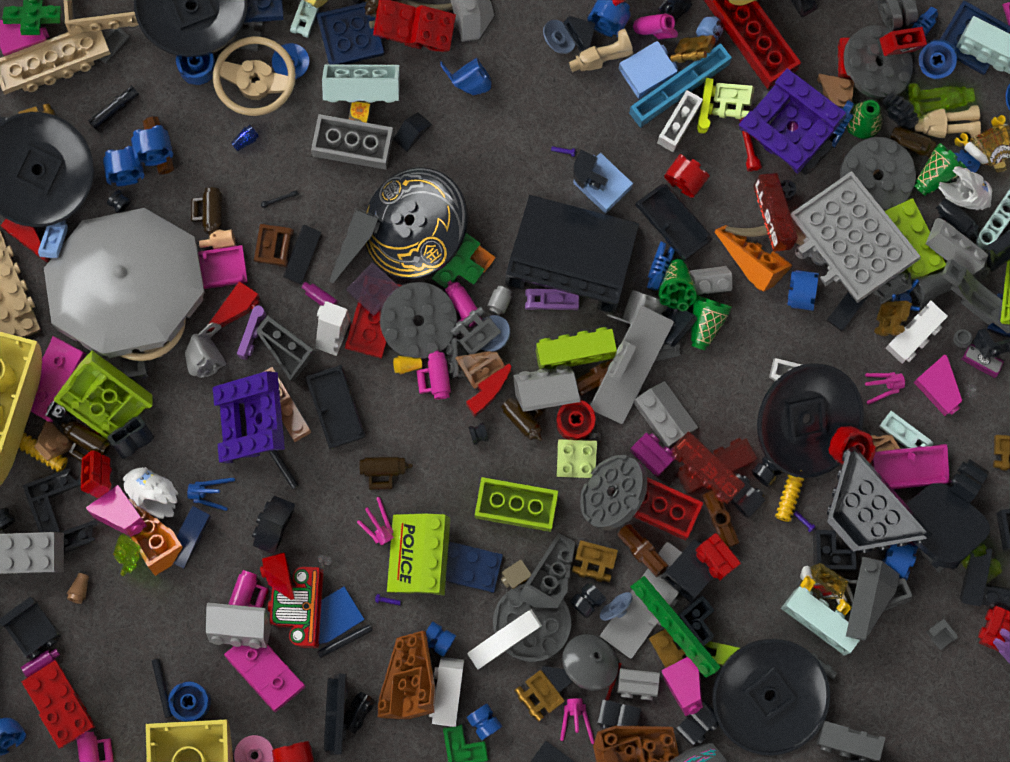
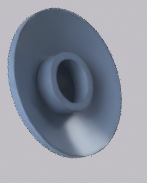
(558, 37)
(502, 338)
(617, 607)

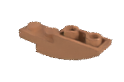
(290, 415)

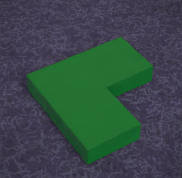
(458, 751)

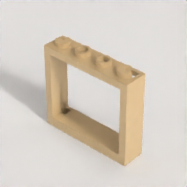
(98, 23)

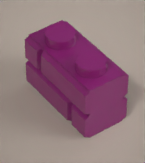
(652, 454)

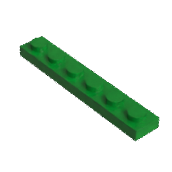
(675, 626)

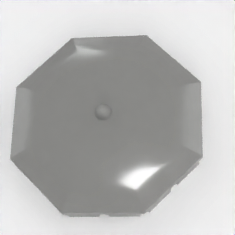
(124, 283)

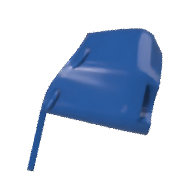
(470, 78)

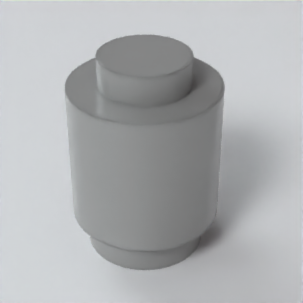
(499, 300)

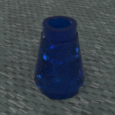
(245, 137)

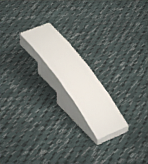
(504, 639)

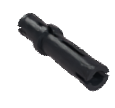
(118, 103)

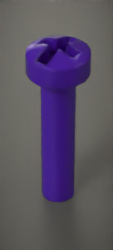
(566, 151)
(804, 521)
(386, 600)

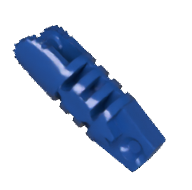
(927, 20)
(841, 128)
(659, 266)

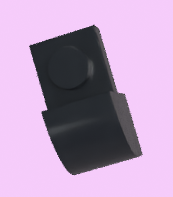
(584, 173)

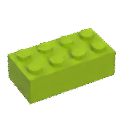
(913, 227)
(577, 349)
(516, 504)

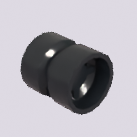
(766, 472)
(587, 600)

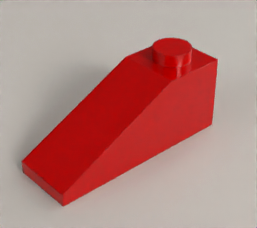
(24, 234)
(237, 305)
(277, 573)

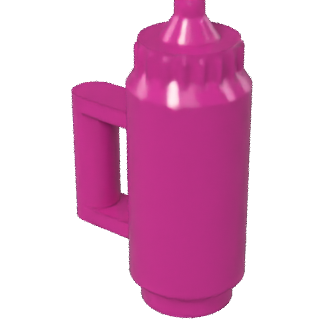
(659, 25)
(461, 300)
(438, 375)
(244, 590)
(88, 748)

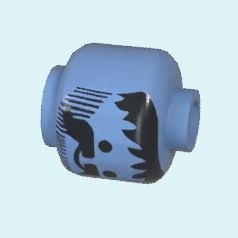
(710, 26)

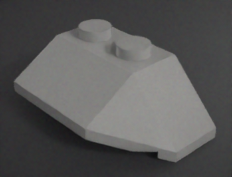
(472, 17)

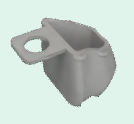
(635, 300)
(202, 355)

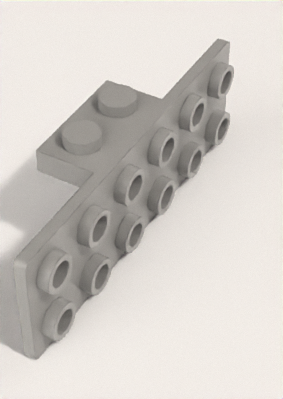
(631, 364)
(633, 628)

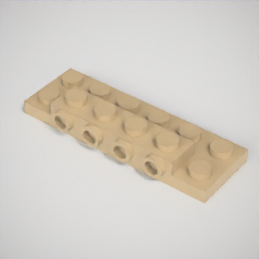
(51, 60)
(15, 306)

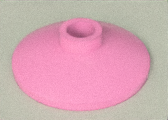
(253, 744)

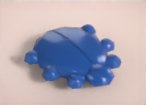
(968, 160)

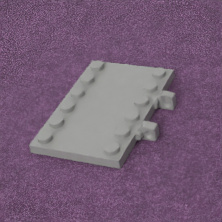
(853, 237)

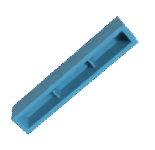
(675, 87)

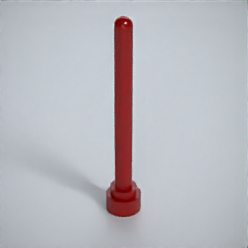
(753, 162)

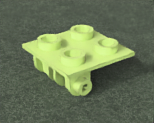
(576, 458)

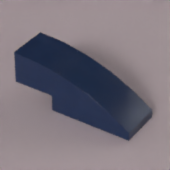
(191, 534)

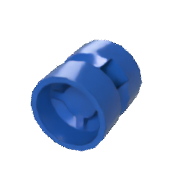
(439, 639)
(484, 722)

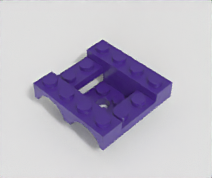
(807, 107)
(261, 399)

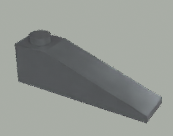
(358, 233)
(550, 578)
(873, 592)

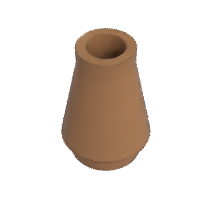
(78, 589)

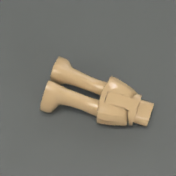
(594, 57)
(937, 125)

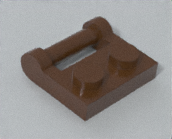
(267, 244)

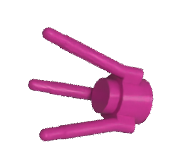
(892, 380)
(383, 533)
(575, 707)

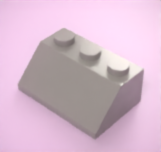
(953, 245)
(546, 388)
(665, 414)
(237, 625)

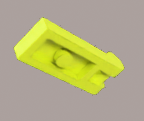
(706, 106)

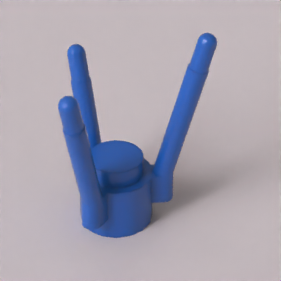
(906, 297)
(197, 491)

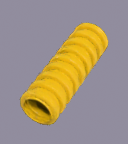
(27, 444)
(789, 498)

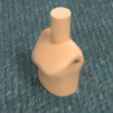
(219, 239)

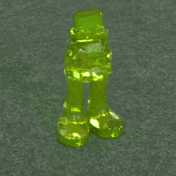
(950, 96)

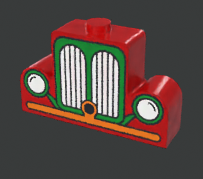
(304, 611)

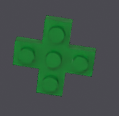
(31, 16)
(461, 264)

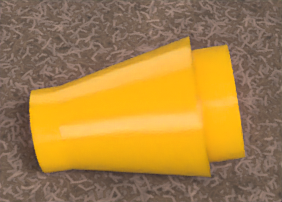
(406, 364)

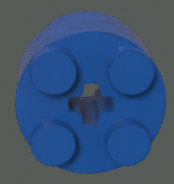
(608, 17)
(936, 48)
(198, 73)
(151, 146)
(121, 167)
(804, 290)
(901, 558)
(200, 699)

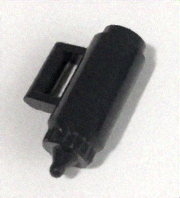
(957, 218)

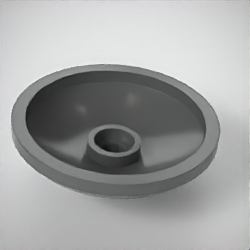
(584, 668)

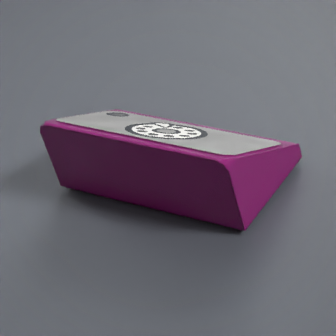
(989, 365)

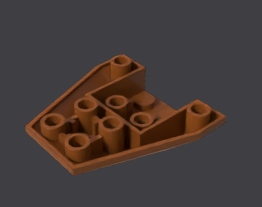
(409, 680)
(635, 744)

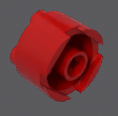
(686, 176)
(575, 431)
(849, 437)
(294, 753)

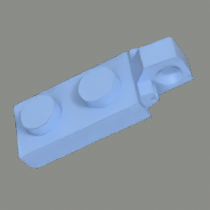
(53, 240)

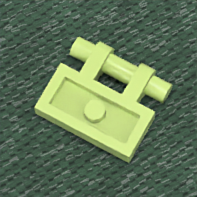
(732, 94)

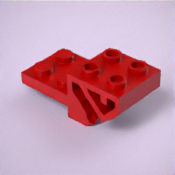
(414, 25)
(58, 704)

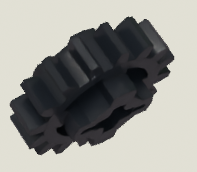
(900, 111)

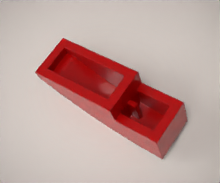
(488, 390)

